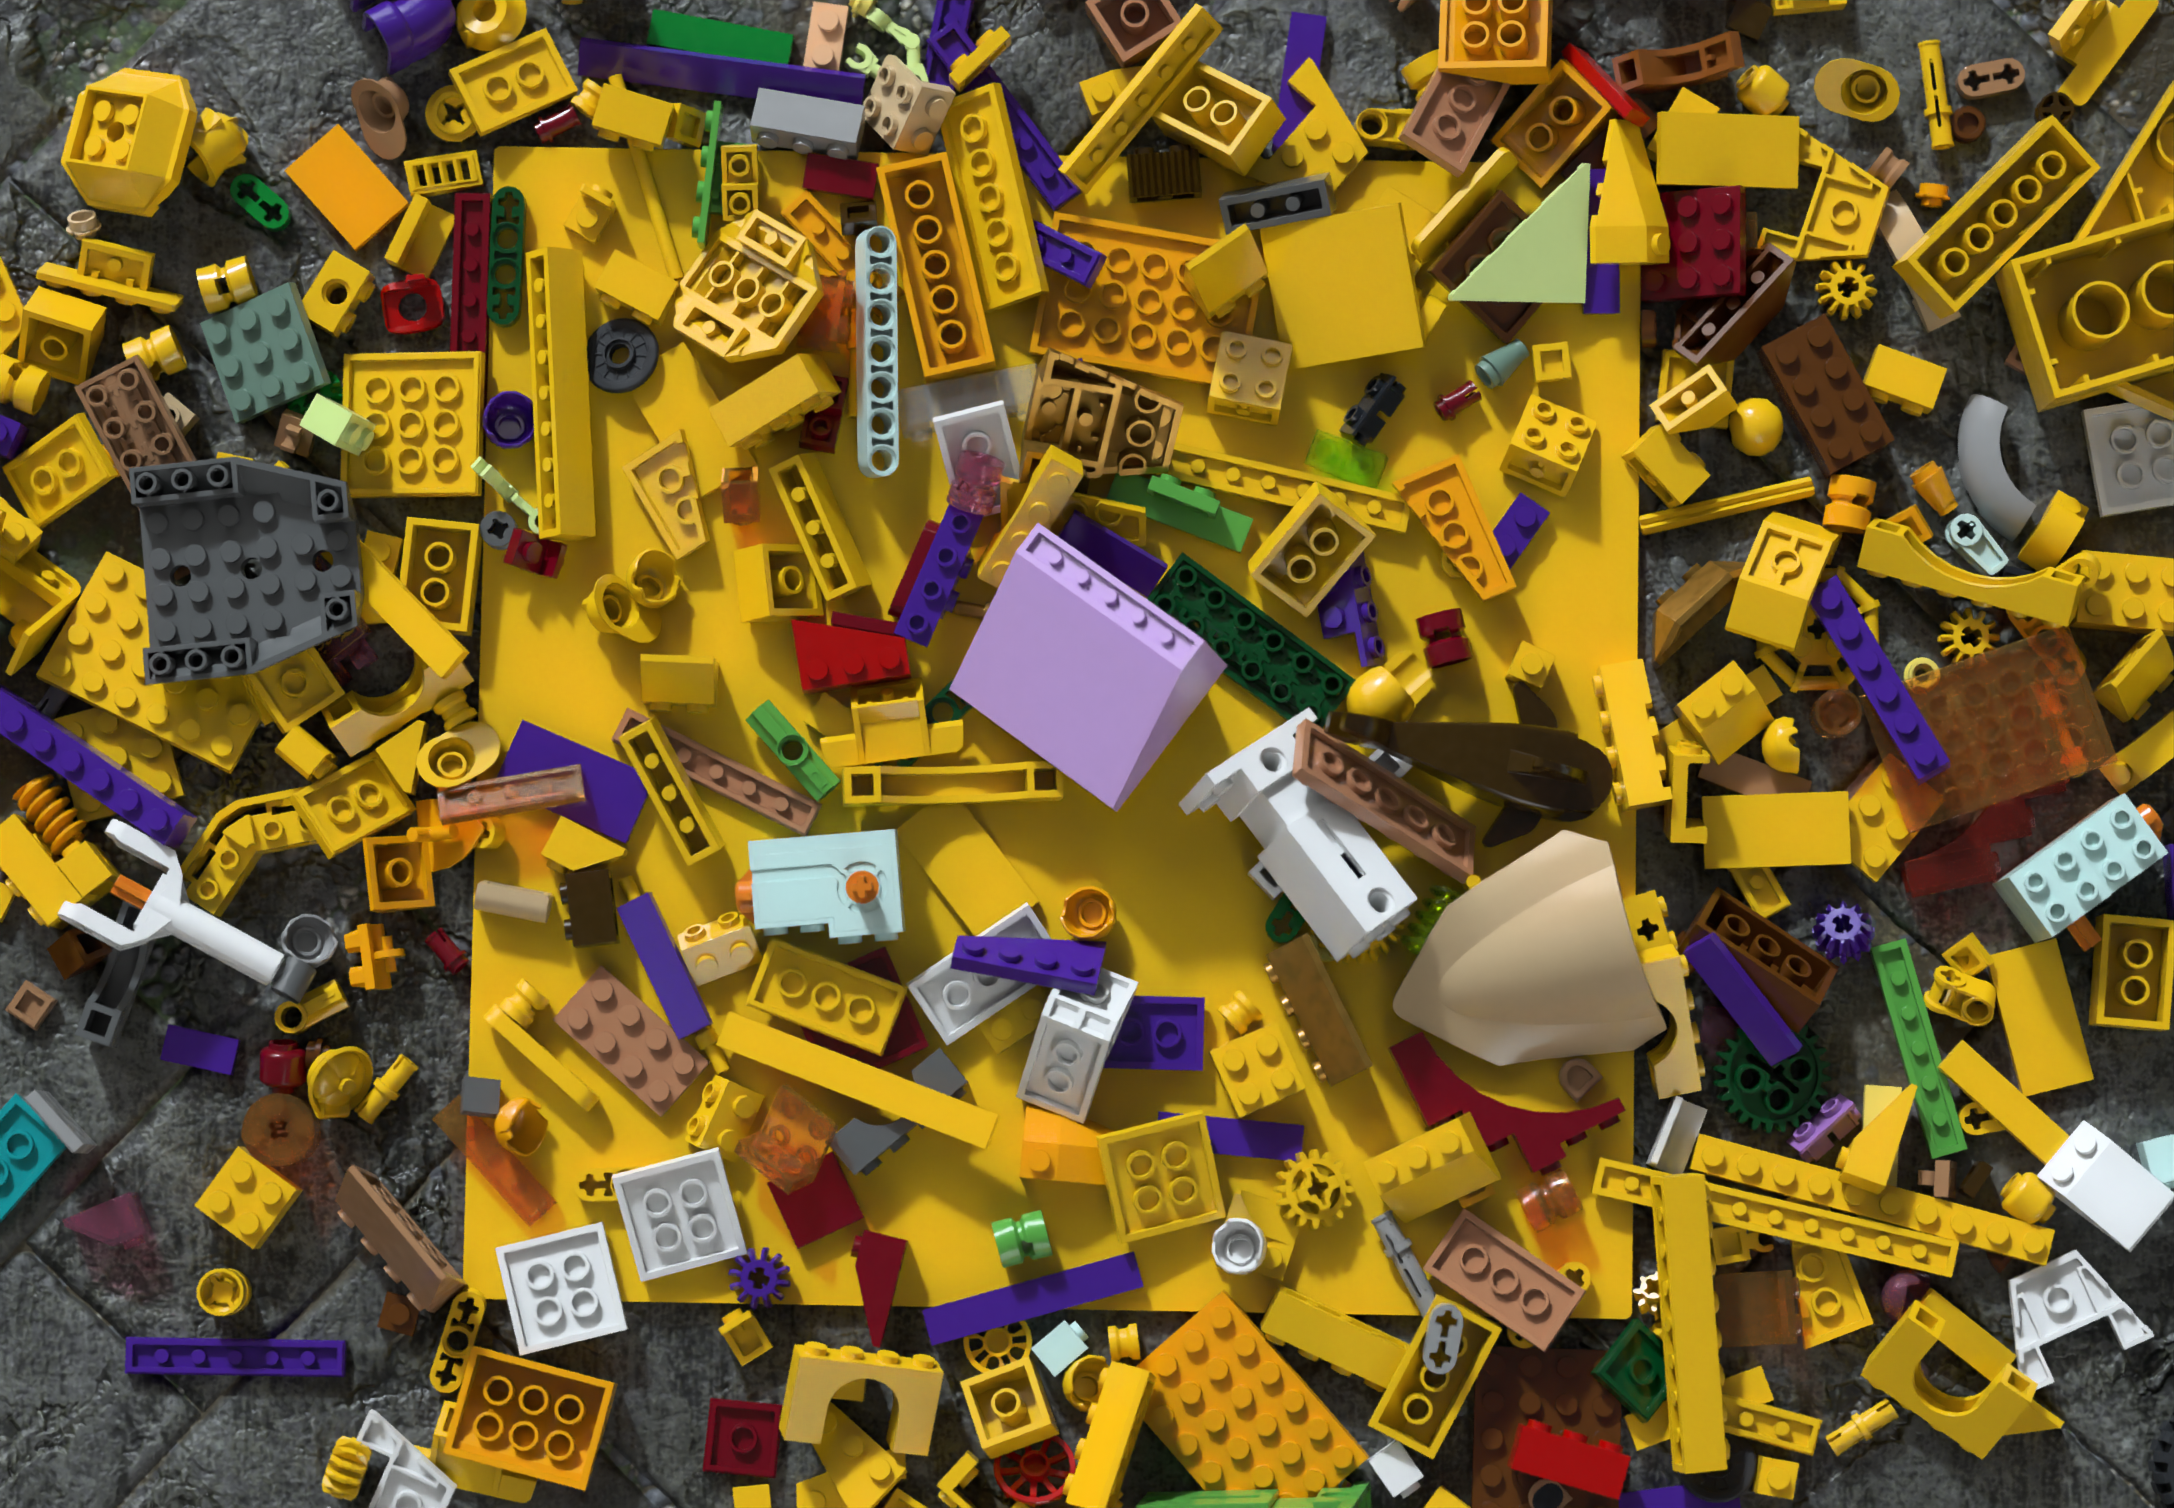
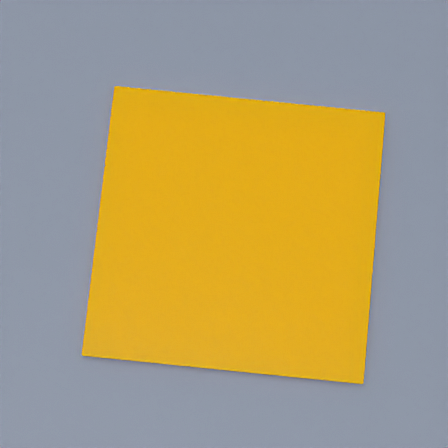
(1178, 880)

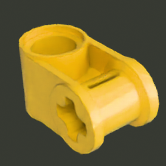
(1390, 124)
(1959, 995)

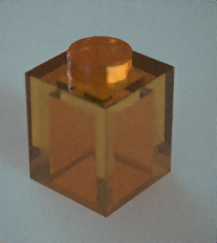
(741, 495)

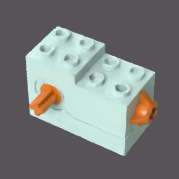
(2082, 870)
(825, 879)

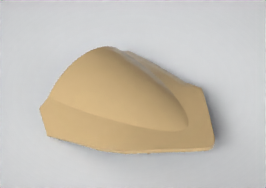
(1535, 962)

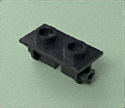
(1362, 420)

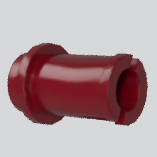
(556, 124)
(1455, 401)
(447, 951)

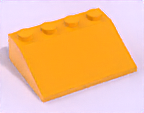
(1496, 40)
(529, 1418)

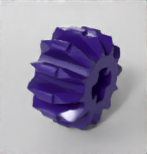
(1856, 935)
(750, 1285)

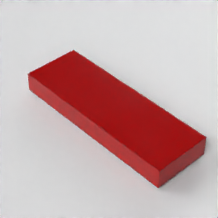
(1605, 85)

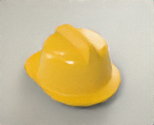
(1857, 89)
(615, 611)
(458, 755)

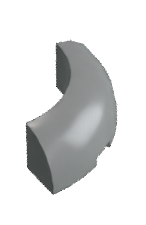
(1984, 471)

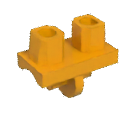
(376, 955)

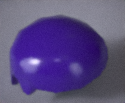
(509, 420)

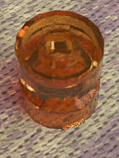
(1835, 714)
(1549, 1200)

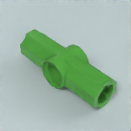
(777, 733)

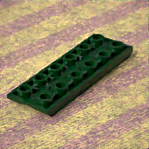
(1254, 646)

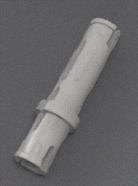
(1405, 1261)

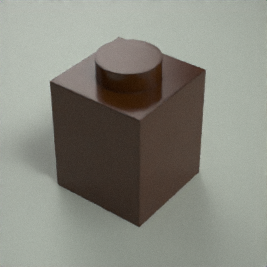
(77, 952)

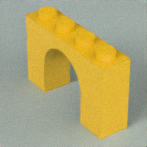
(820, 1371)
(1971, 1421)

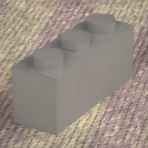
(807, 124)

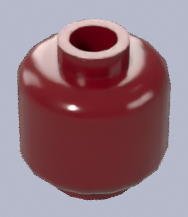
(283, 1065)

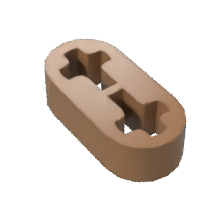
(1991, 87)

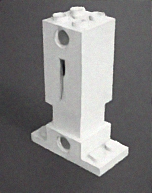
(1309, 844)

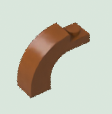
(1679, 67)

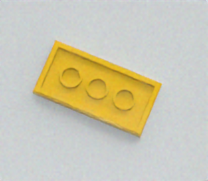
(1727, 150)
(678, 399)
(1776, 830)
(965, 865)
(826, 996)
(2039, 1018)

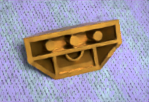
(1691, 606)

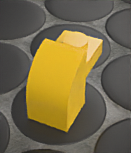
(2054, 532)

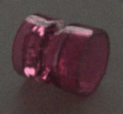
(975, 484)

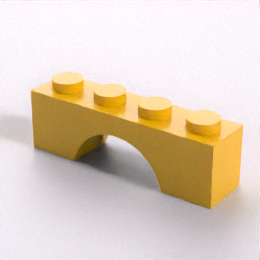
(1042, 503)
(364, 720)
(1673, 1061)

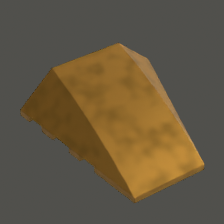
(1097, 420)

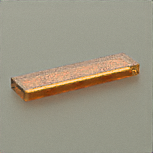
(511, 794)
(495, 1163)

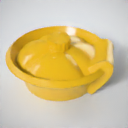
(490, 23)
(339, 1081)

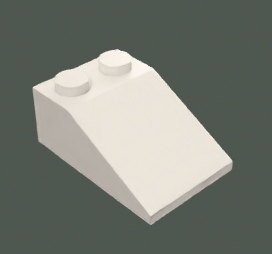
(2106, 1186)

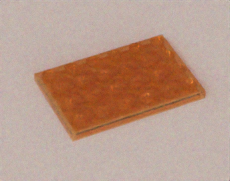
(2006, 725)

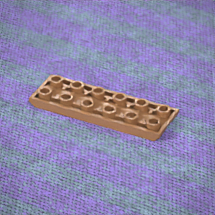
(134, 420)

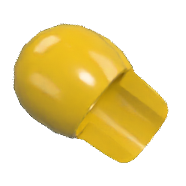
(1391, 689)

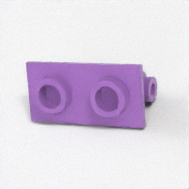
(1835, 1116)

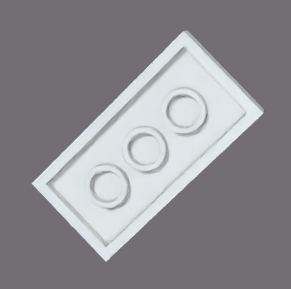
(963, 999)

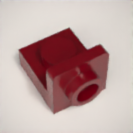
(534, 554)

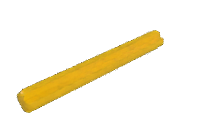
(1726, 505)

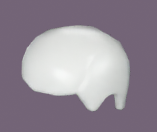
(1239, 1246)

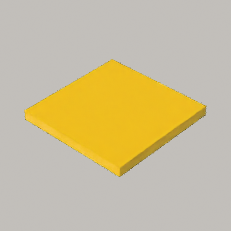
(1343, 286)
(425, 421)

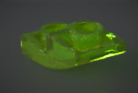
(1346, 460)

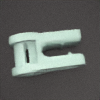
(1978, 548)

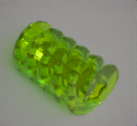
(1428, 919)

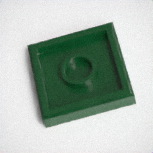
(1635, 1370)

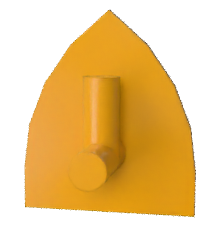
(448, 842)

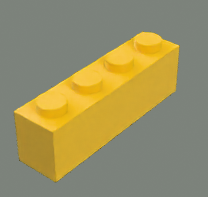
(820, 526)
(671, 791)
(1332, 1337)

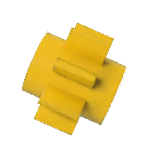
(1648, 1296)

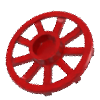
(1035, 1468)

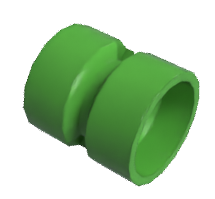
(1022, 1238)

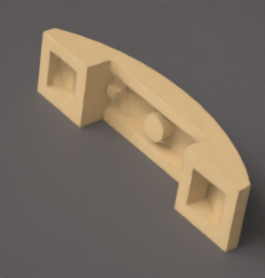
(1900, 233)

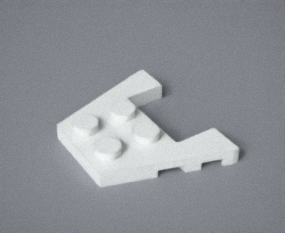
(2060, 1300)
(409, 1475)

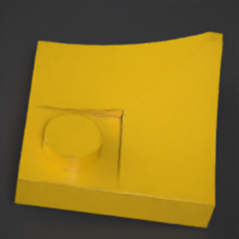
(1278, 1231)

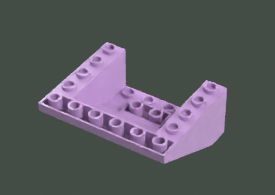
(1083, 668)

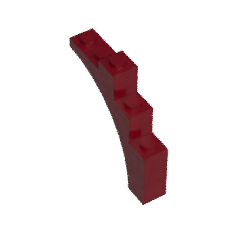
(1537, 1134)

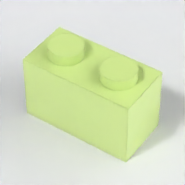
(338, 425)

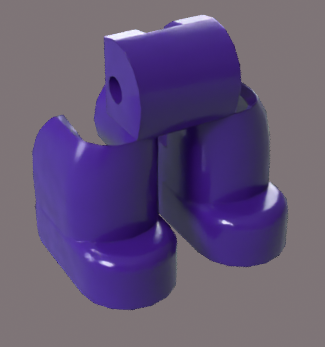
(408, 27)

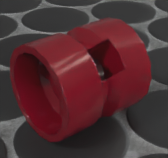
(1445, 651)

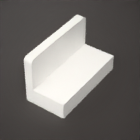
(1676, 1136)

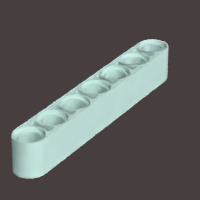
(885, 336)

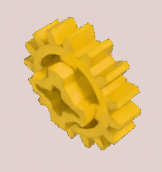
(1309, 1175)

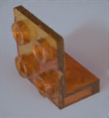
(827, 324)
(790, 1141)

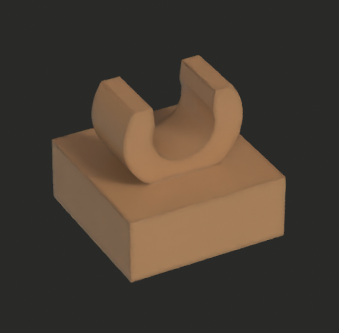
(292, 436)
(1942, 1178)

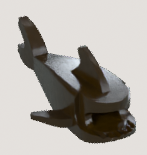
(1517, 766)

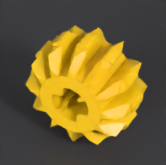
(1834, 280)
(1969, 625)
(346, 1468)

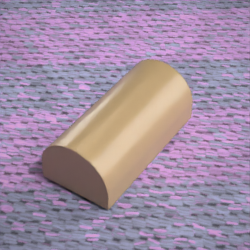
(513, 901)

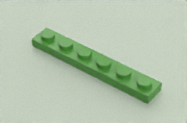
(1918, 1048)

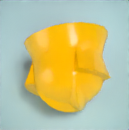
(218, 145)

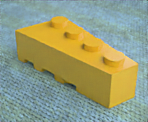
(1631, 735)

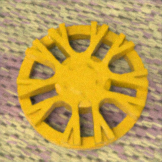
(998, 1343)

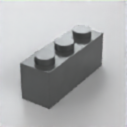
(1278, 203)

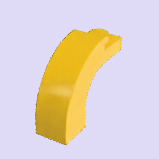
(2142, 755)

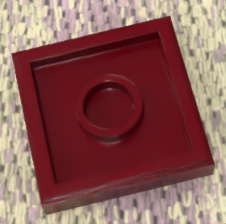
(819, 1206)
(742, 1438)

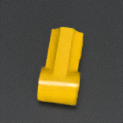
(314, 1007)

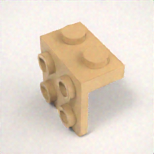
(905, 108)

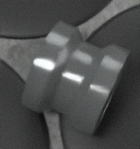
(501, 535)

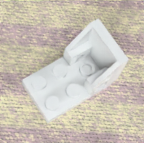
(1074, 1044)

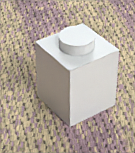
(1396, 1469)

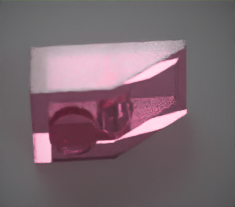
(114, 1222)

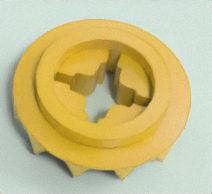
(437, 115)

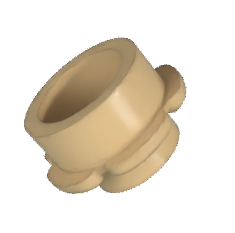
(83, 224)

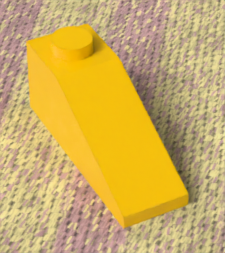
(1873, 1150)

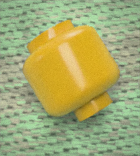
(1763, 91)
(2028, 1198)

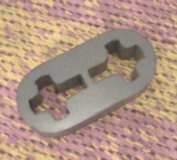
(1451, 1340)

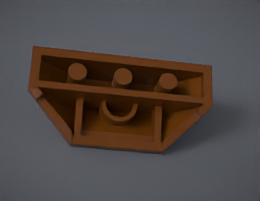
(1723, 327)

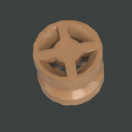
(1888, 167)

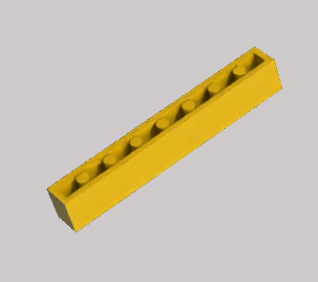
(560, 394)
(1689, 1323)

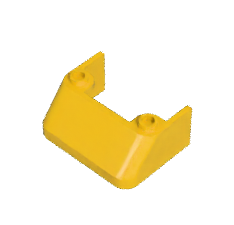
(35, 599)

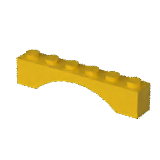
(1899, 553)
(951, 785)

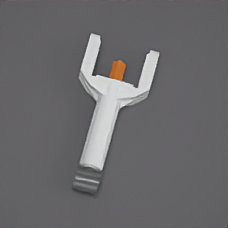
(168, 913)

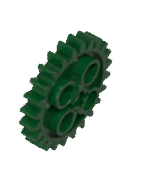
(1754, 1100)

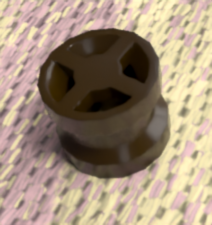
(2055, 104)

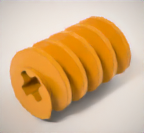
(49, 813)

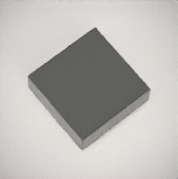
(480, 1097)

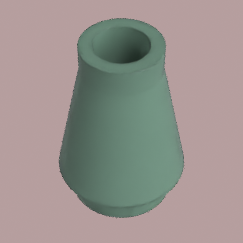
(1501, 363)

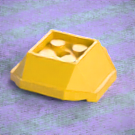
(130, 140)
(749, 289)

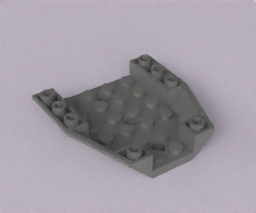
(215, 522)

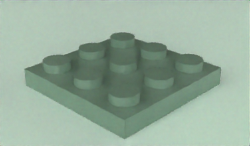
(265, 352)

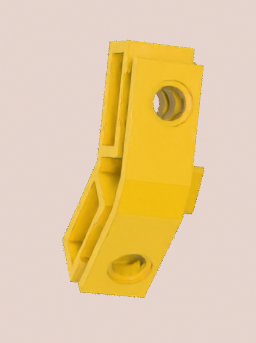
(241, 847)

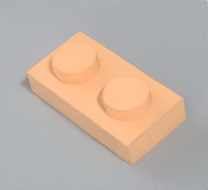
(826, 36)

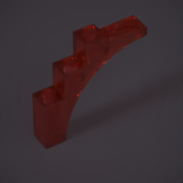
(1969, 857)

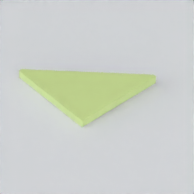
(1542, 255)

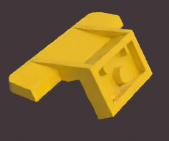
(2093, 39)
(1463, 205)
(890, 726)
(473, 1475)

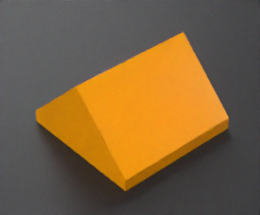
(398, 874)

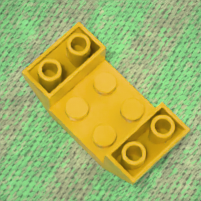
(1781, 580)

